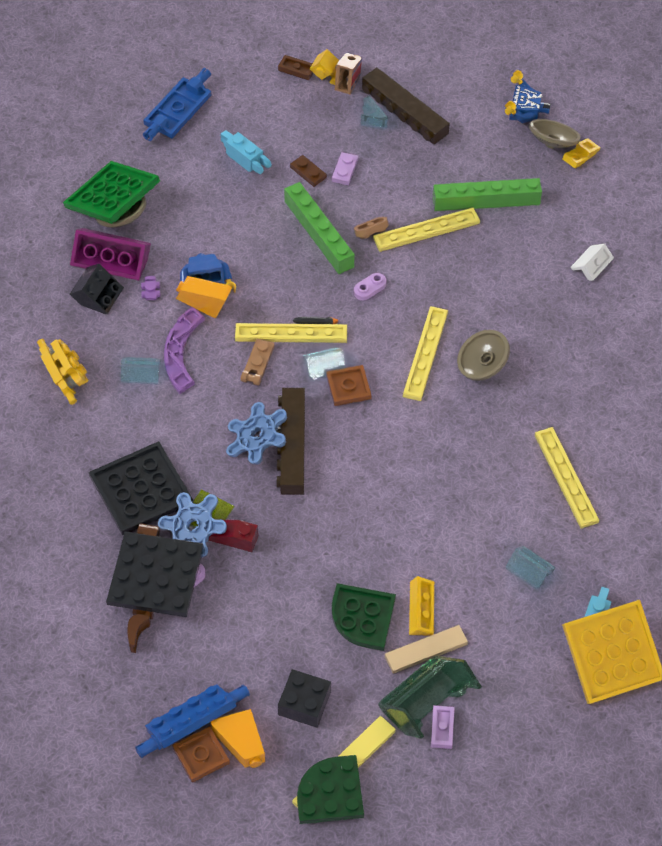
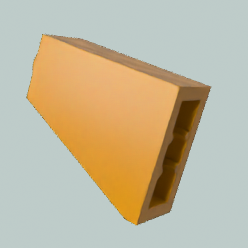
(203, 295)
(240, 737)

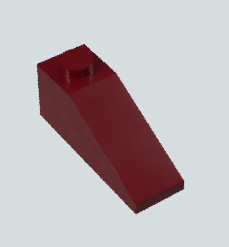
(238, 535)

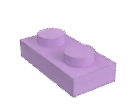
(345, 168)
(442, 727)

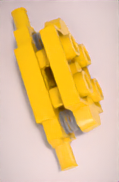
(63, 367)

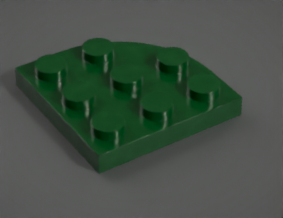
(362, 615)
(330, 791)

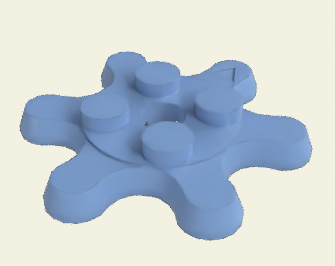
(257, 422)
(189, 513)

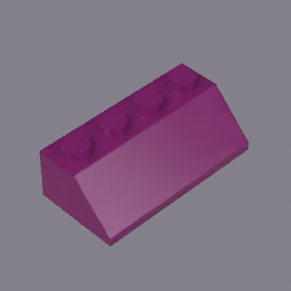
(115, 253)

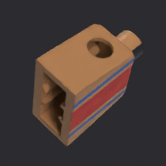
(348, 66)

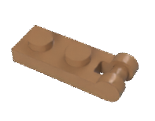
(258, 361)

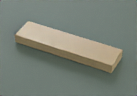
(426, 649)

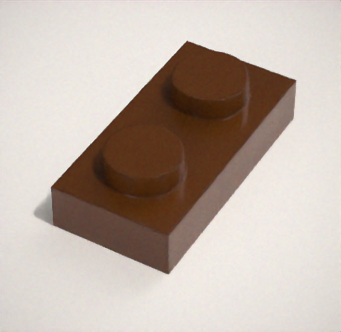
(295, 67)
(308, 170)

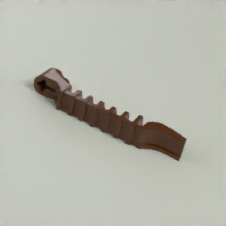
(141, 619)

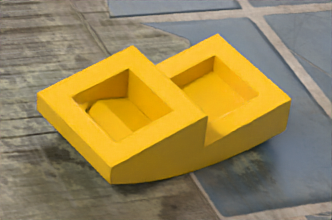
(583, 151)

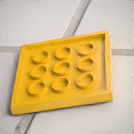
(613, 651)

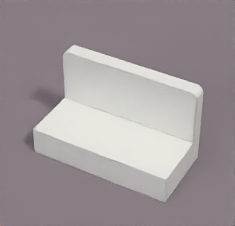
(593, 261)

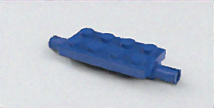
(178, 106)
(189, 717)

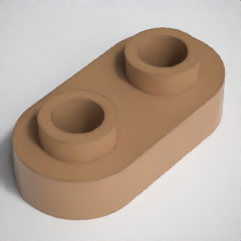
(372, 226)

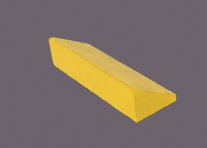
(421, 607)

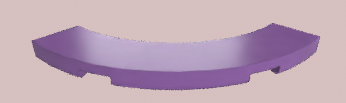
(175, 346)

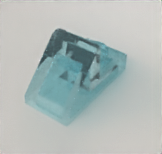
(373, 115)

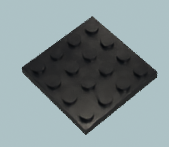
(139, 487)
(155, 574)

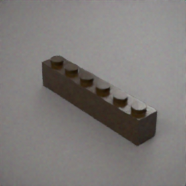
(405, 106)
(292, 453)

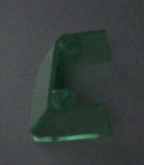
(425, 688)

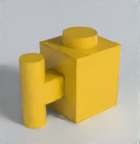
(325, 65)

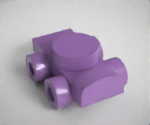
(150, 286)

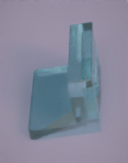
(324, 361)
(140, 370)
(529, 567)

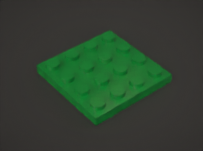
(111, 192)

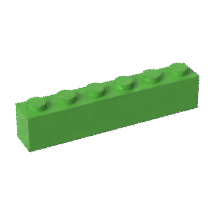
(487, 194)
(319, 228)

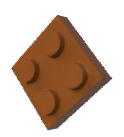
(348, 385)
(201, 754)

